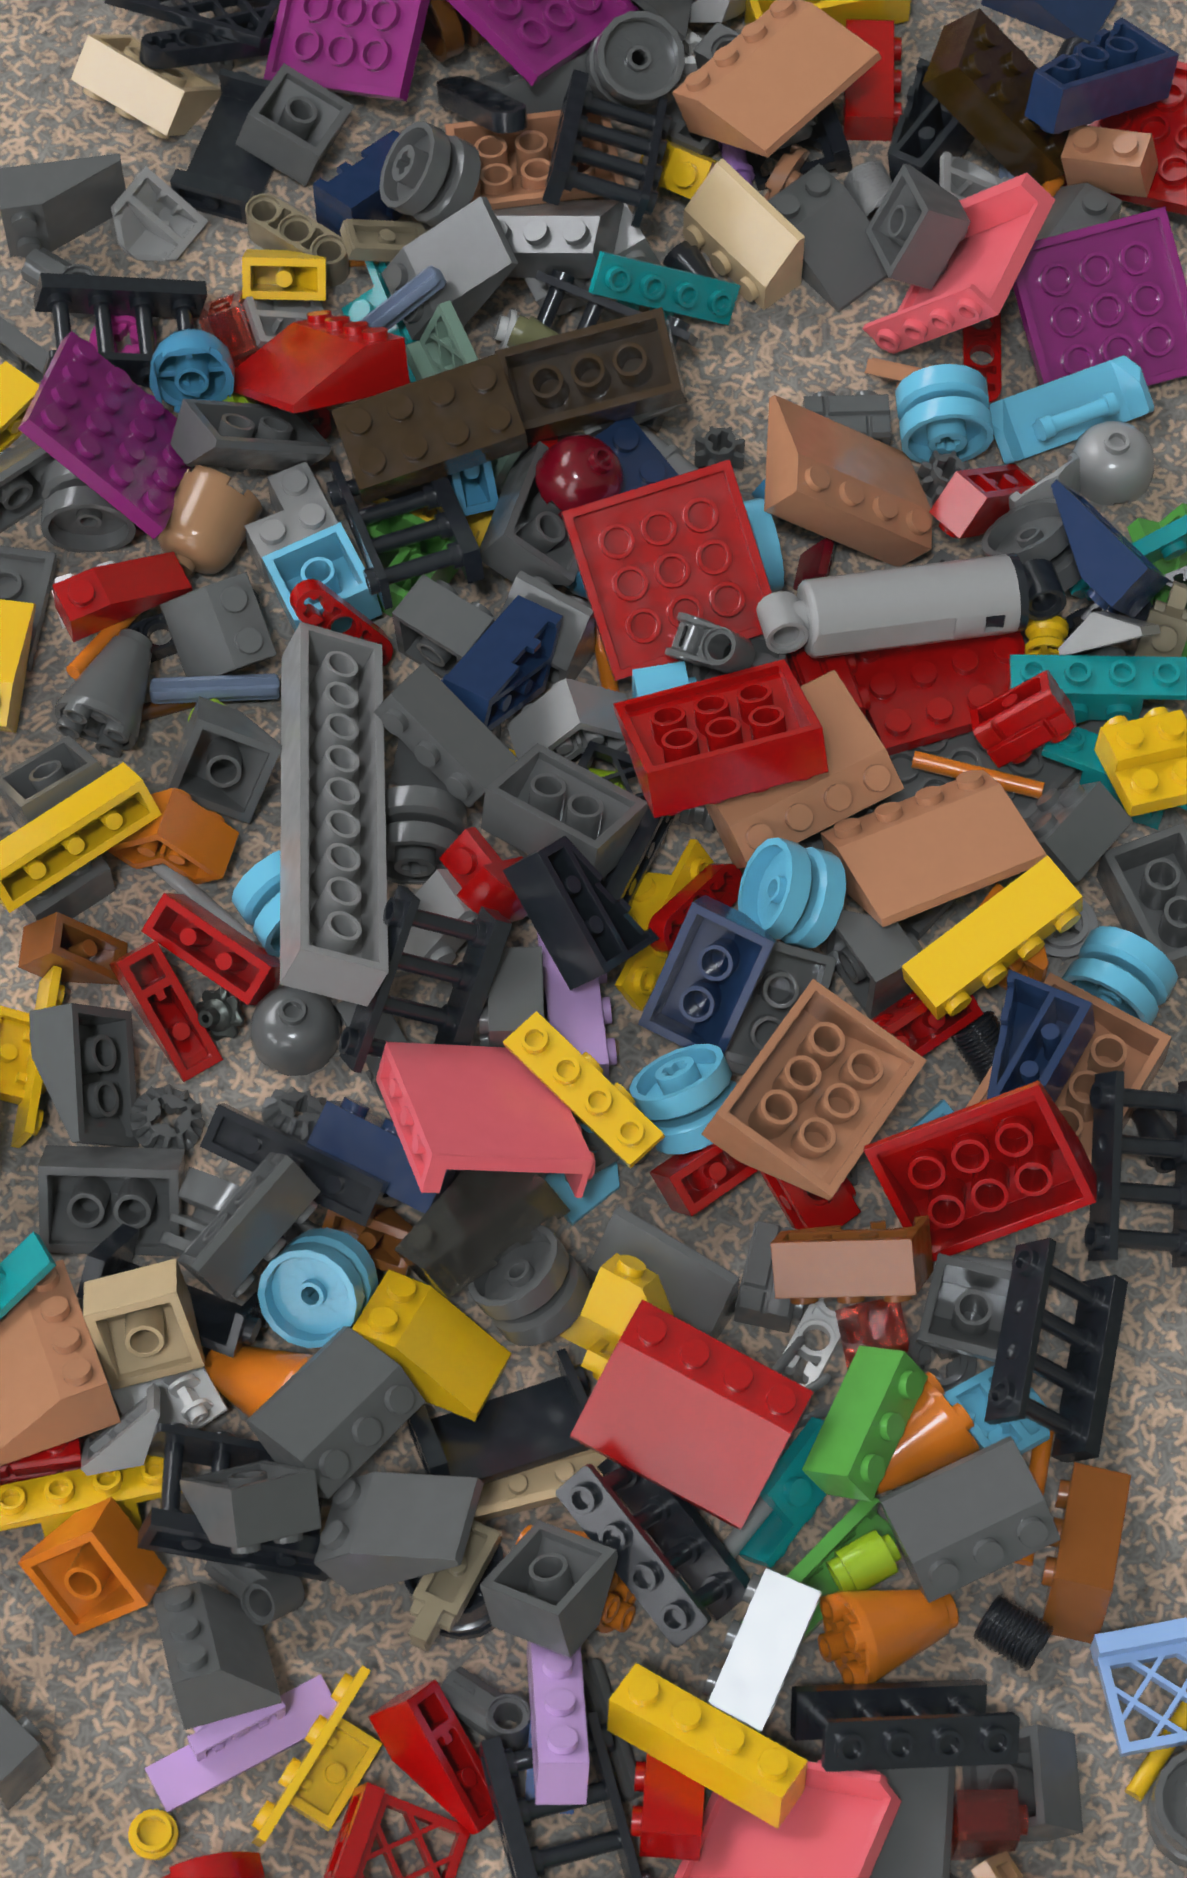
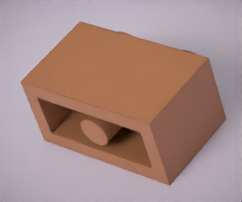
(1110, 160)

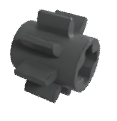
(719, 446)
(939, 472)

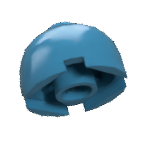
(191, 367)

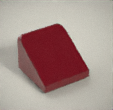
(815, 562)

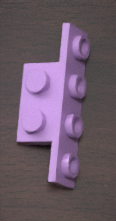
(238, 1744)

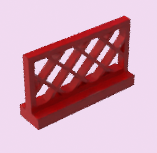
(362, 1826)

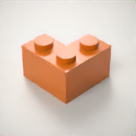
(183, 838)

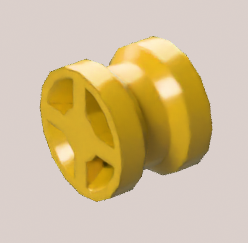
(1045, 636)

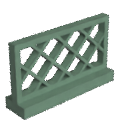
(444, 348)

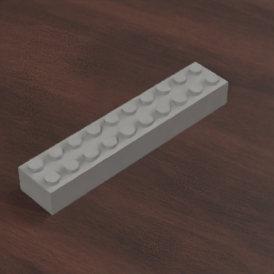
(332, 816)

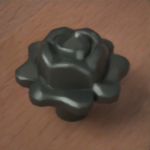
(220, 1013)

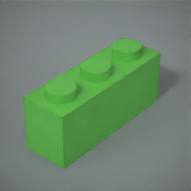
(865, 1423)

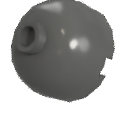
(295, 1031)

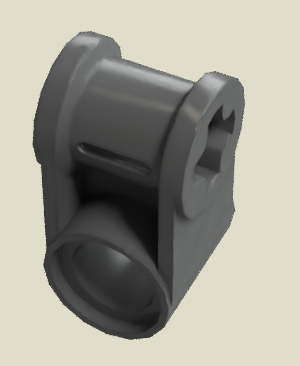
(704, 644)

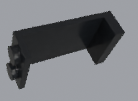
(221, 172)
(220, 1323)
(510, 1431)

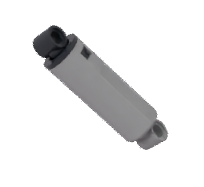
(911, 606)

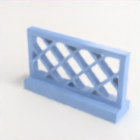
(1131, 1649)

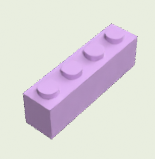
(579, 1013)
(557, 1726)

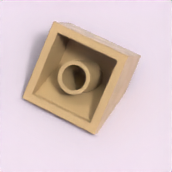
(143, 1324)

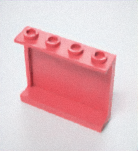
(979, 270)
(478, 1113)
(827, 1834)

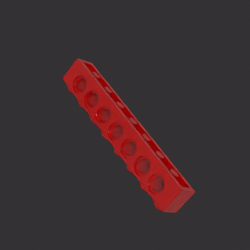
(704, 1175)

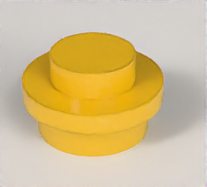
(153, 1834)

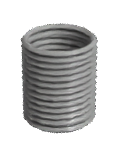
(868, 185)

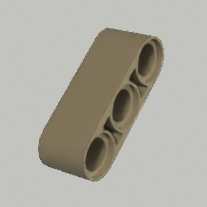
(282, 227)

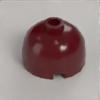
(578, 472)

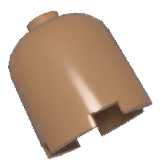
(207, 521)

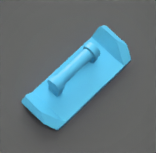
(1069, 407)

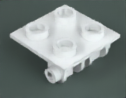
(184, 1398)

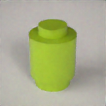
(864, 1562)

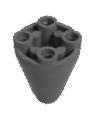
(109, 695)

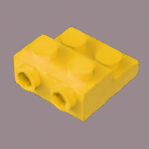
(1146, 759)

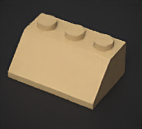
(163, 99)
(744, 236)

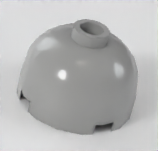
(1114, 463)

